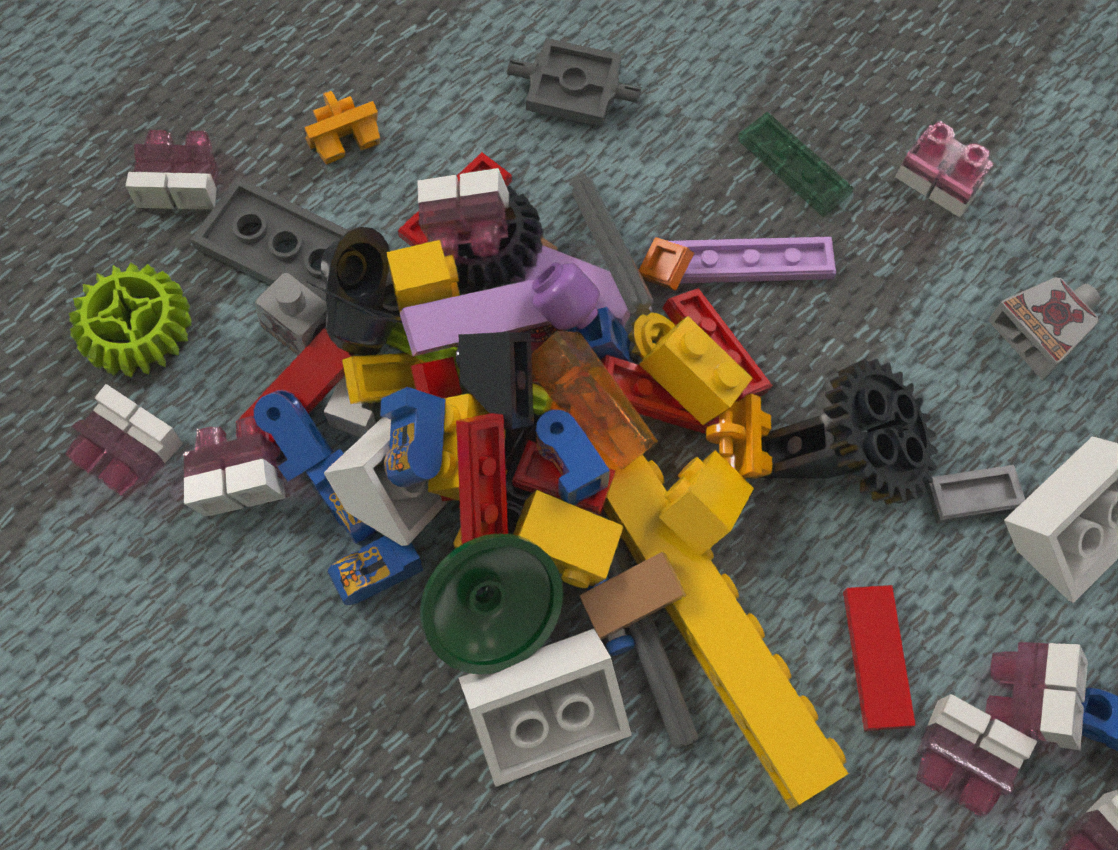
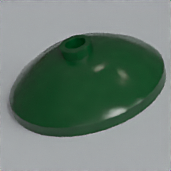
(506, 620)

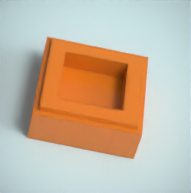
(665, 263)

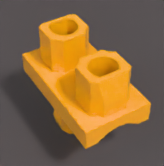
(343, 121)
(740, 437)

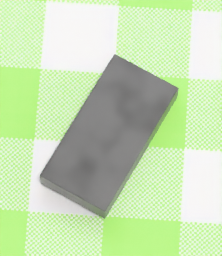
(975, 494)

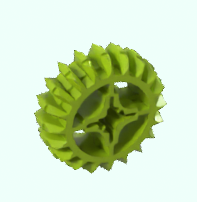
(154, 322)

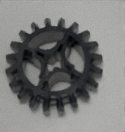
(514, 251)

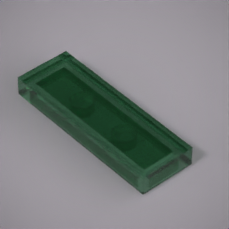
(795, 164)

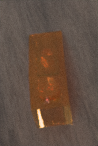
(589, 393)

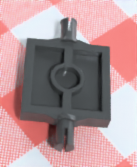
(573, 82)

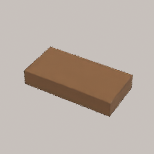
(632, 595)

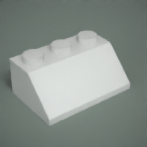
(372, 498)
(1072, 520)
(547, 707)

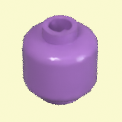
(565, 296)

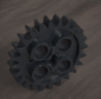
(884, 461)

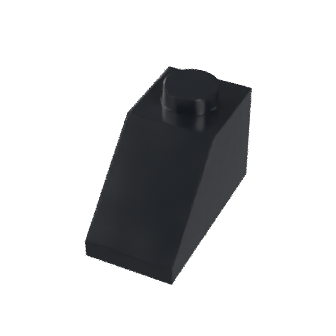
(499, 374)
(803, 451)

